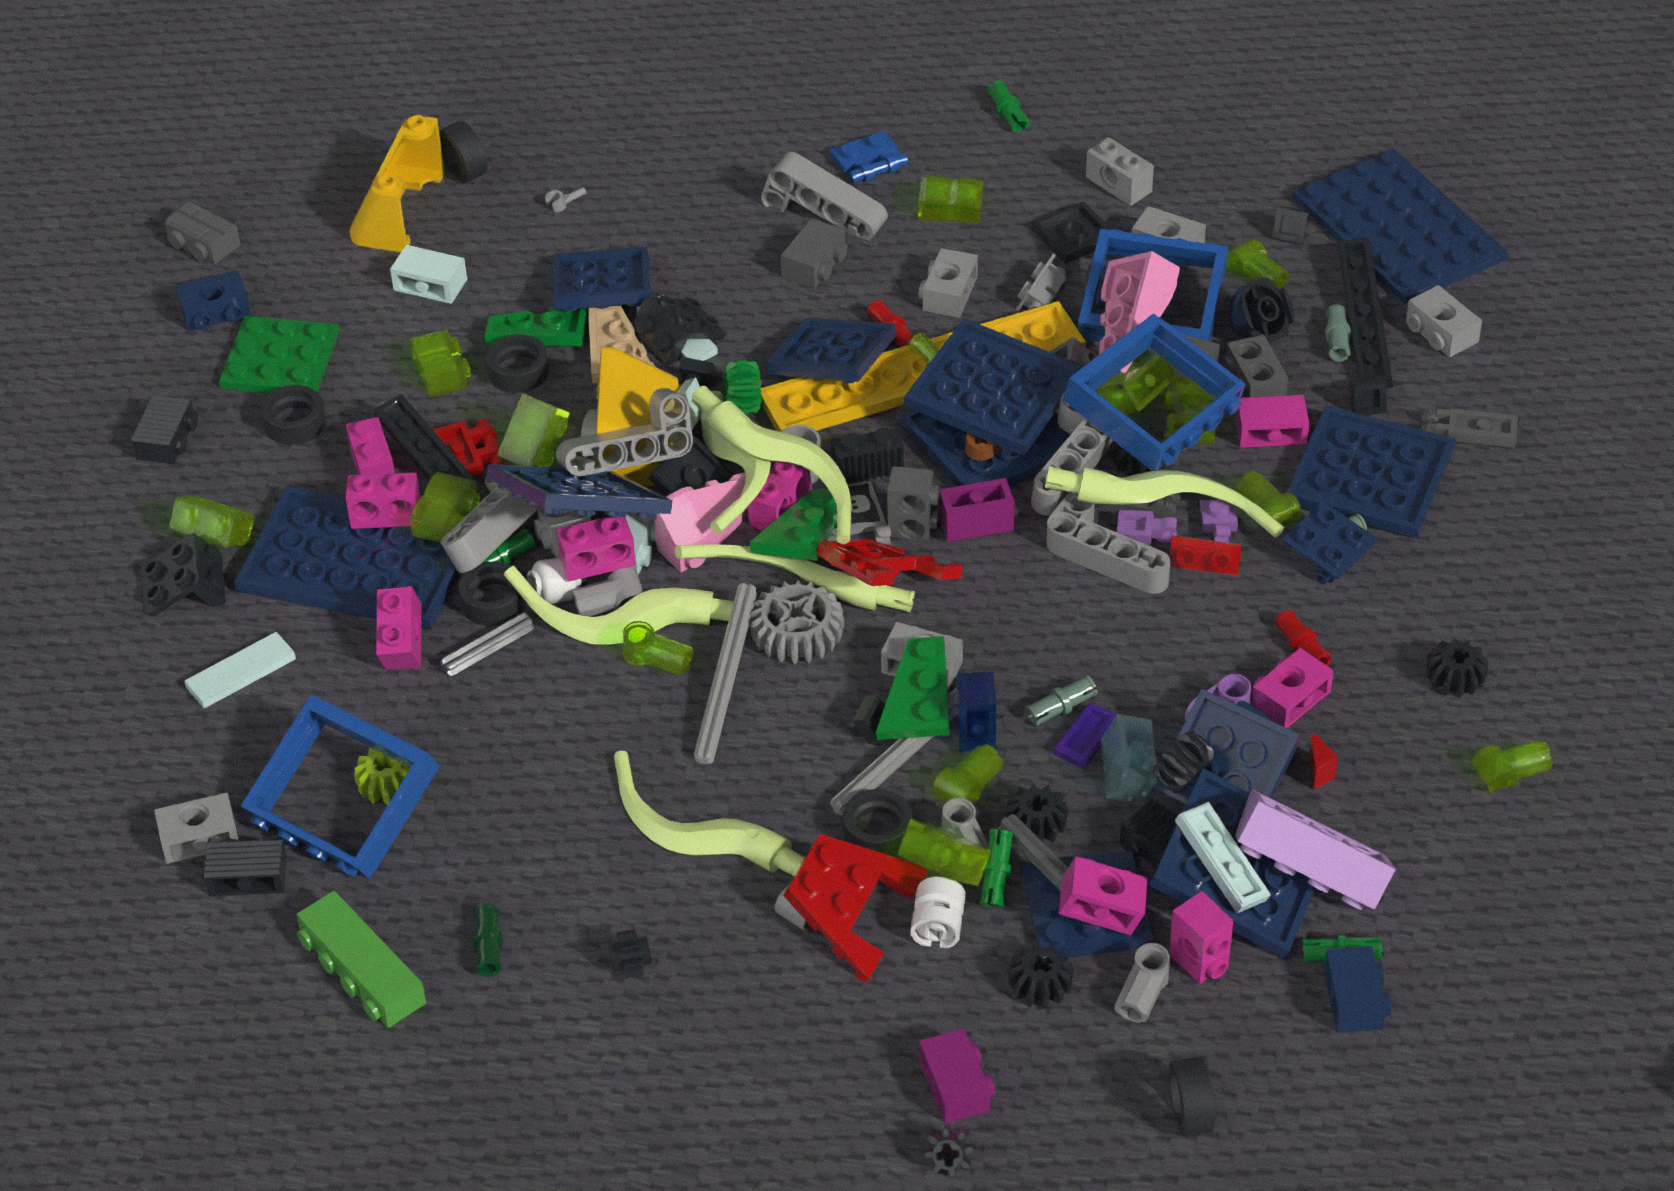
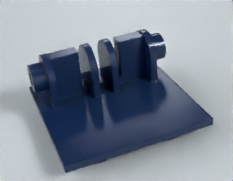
(1329, 542)

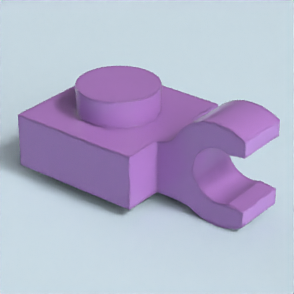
(1219, 518)
(1143, 526)

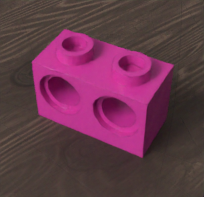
(781, 490)
(381, 499)
(595, 547)

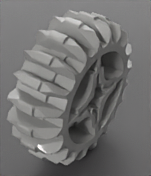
(797, 628)

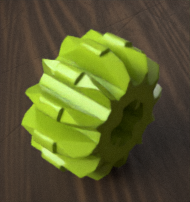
(379, 776)

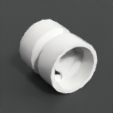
(938, 912)

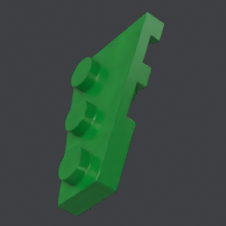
(551, 328)
(799, 528)
(918, 693)

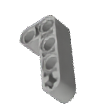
(824, 195)
(625, 439)
(1081, 449)
(486, 527)
(1080, 540)

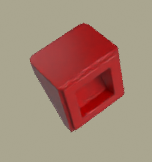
(1321, 762)

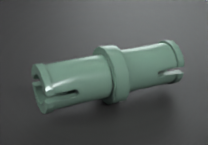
(1338, 333)
(1061, 700)

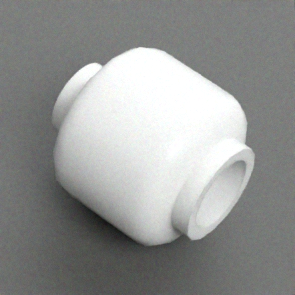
(551, 582)

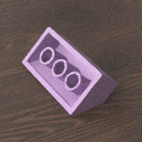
(1313, 850)

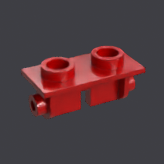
(1205, 555)

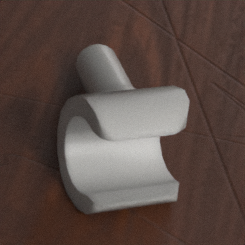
(559, 200)

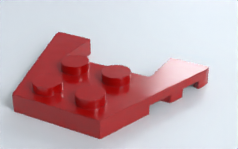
(880, 563)
(834, 888)

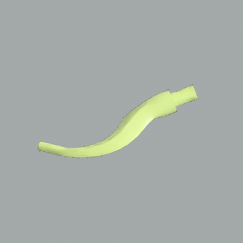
(773, 445)
(755, 470)
(1103, 488)
(841, 583)
(653, 606)
(709, 836)

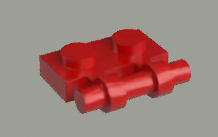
(463, 441)

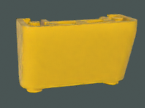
(409, 164)
(623, 402)

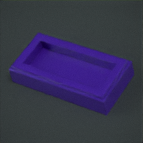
(1084, 736)

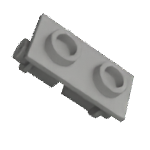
(1047, 278)

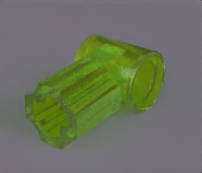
(1252, 260)
(1259, 490)
(645, 647)
(1505, 767)
(969, 776)

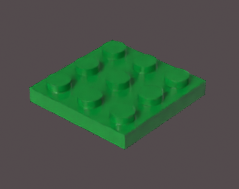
(278, 354)

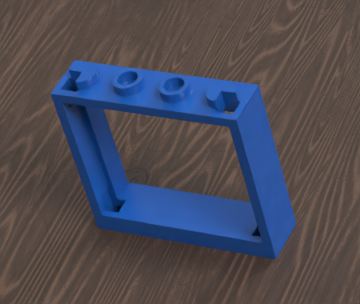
(1174, 250)
(1183, 355)
(292, 752)

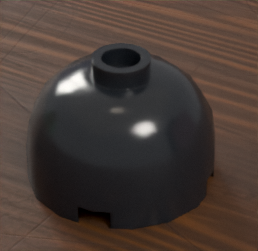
(1261, 310)

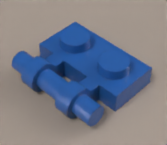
(868, 157)

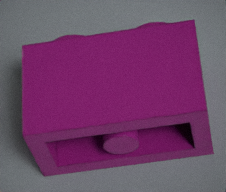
(976, 510)
(956, 1075)

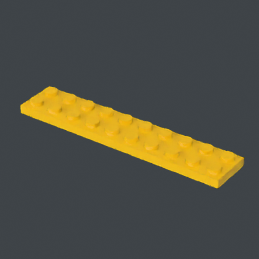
(893, 374)

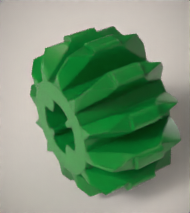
(742, 385)

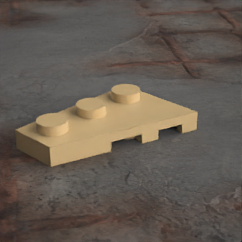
(612, 329)

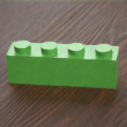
(360, 959)

